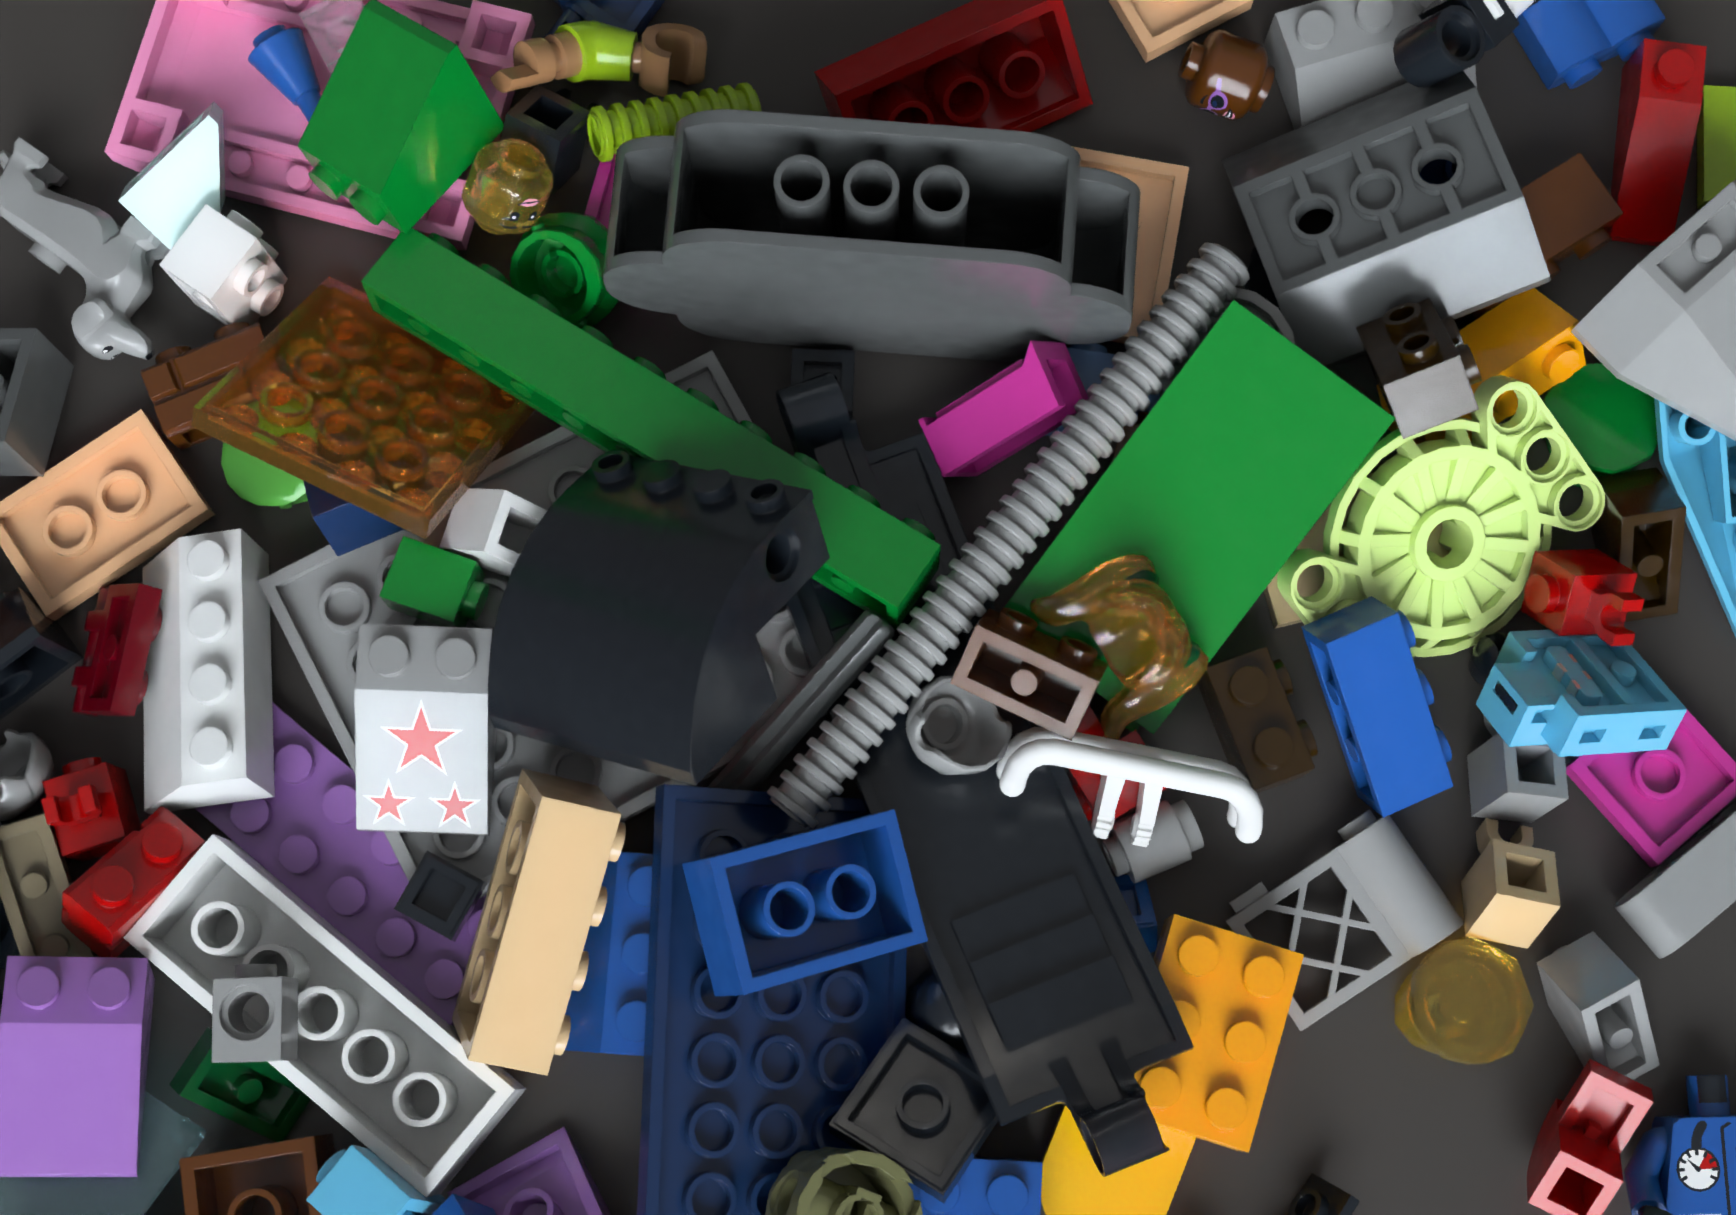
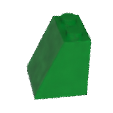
(396, 119)

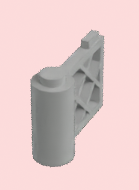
(1387, 887)

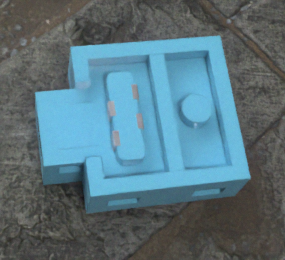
(1577, 696)

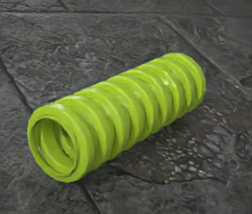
(657, 118)

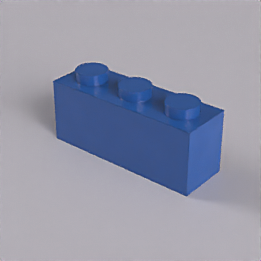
(1379, 705)

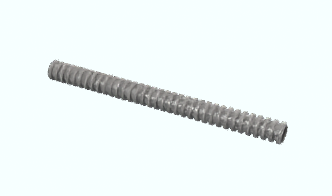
(1010, 532)

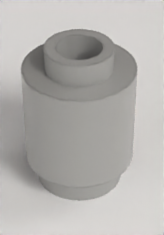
(1171, 843)

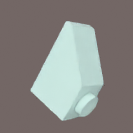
(181, 179)

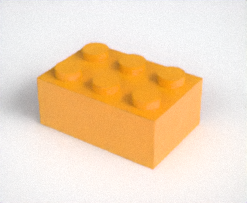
(1235, 1010)

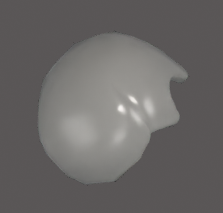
(955, 729)
(23, 768)

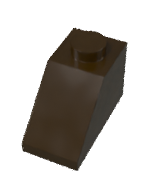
(1645, 532)

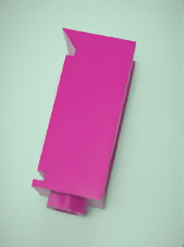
(1005, 411)

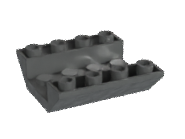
(1390, 229)

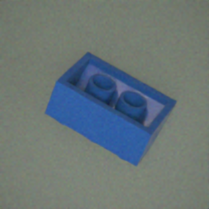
(611, 1005)

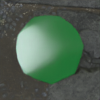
(565, 265)
(1604, 419)

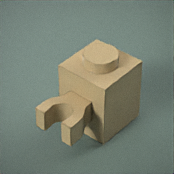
(1509, 888)

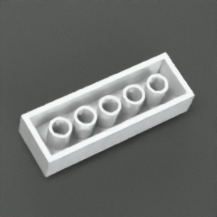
(363, 1038)

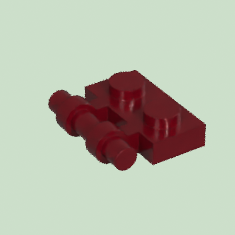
(117, 650)

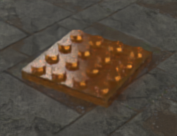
(362, 410)

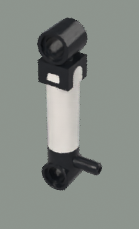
(1453, 37)

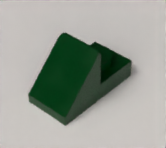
(242, 1092)

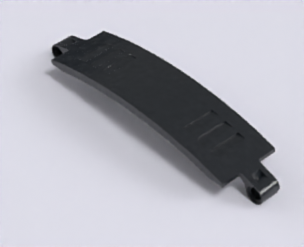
(1009, 888)

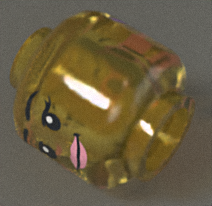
(507, 187)

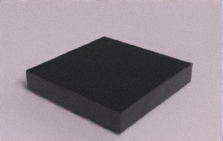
(919, 1109)

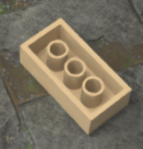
(537, 922)

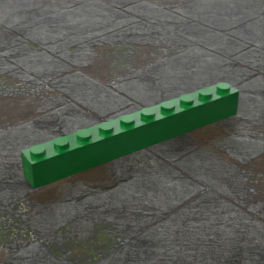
(634, 409)

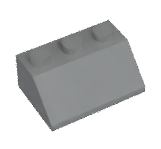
(1338, 53)

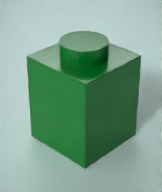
(434, 585)

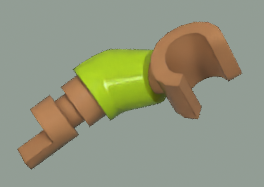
(608, 53)

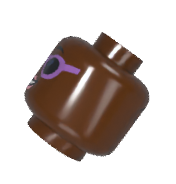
(1226, 75)

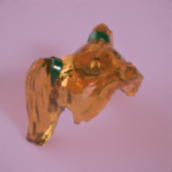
(1136, 632)

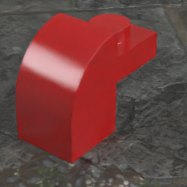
(1580, 1143)

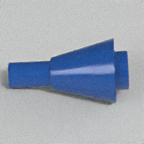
(286, 63)

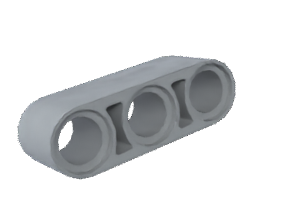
(1685, 888)

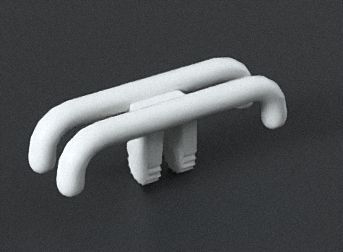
(1135, 762)

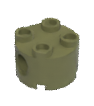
(842, 1184)

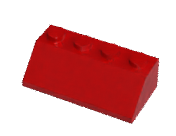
(967, 68)

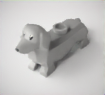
(88, 240)

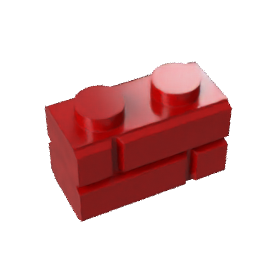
(127, 882)

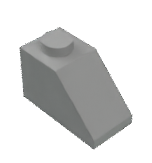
(1599, 1006)

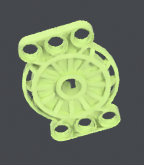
(1489, 514)

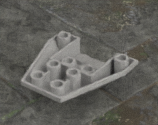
(1675, 319)

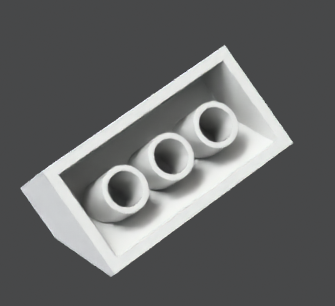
(209, 675)

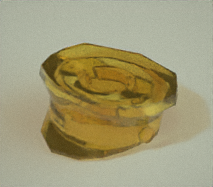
(1465, 1002)

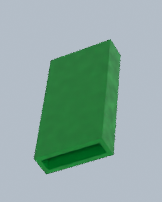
(1216, 484)

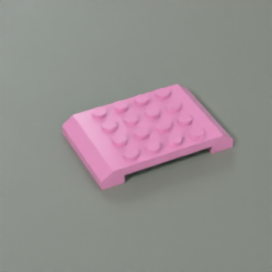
(200, 56)

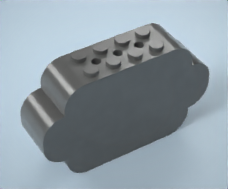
(872, 235)

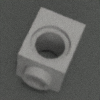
(277, 1038)

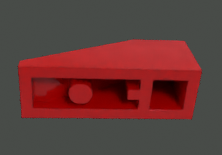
(1655, 137)

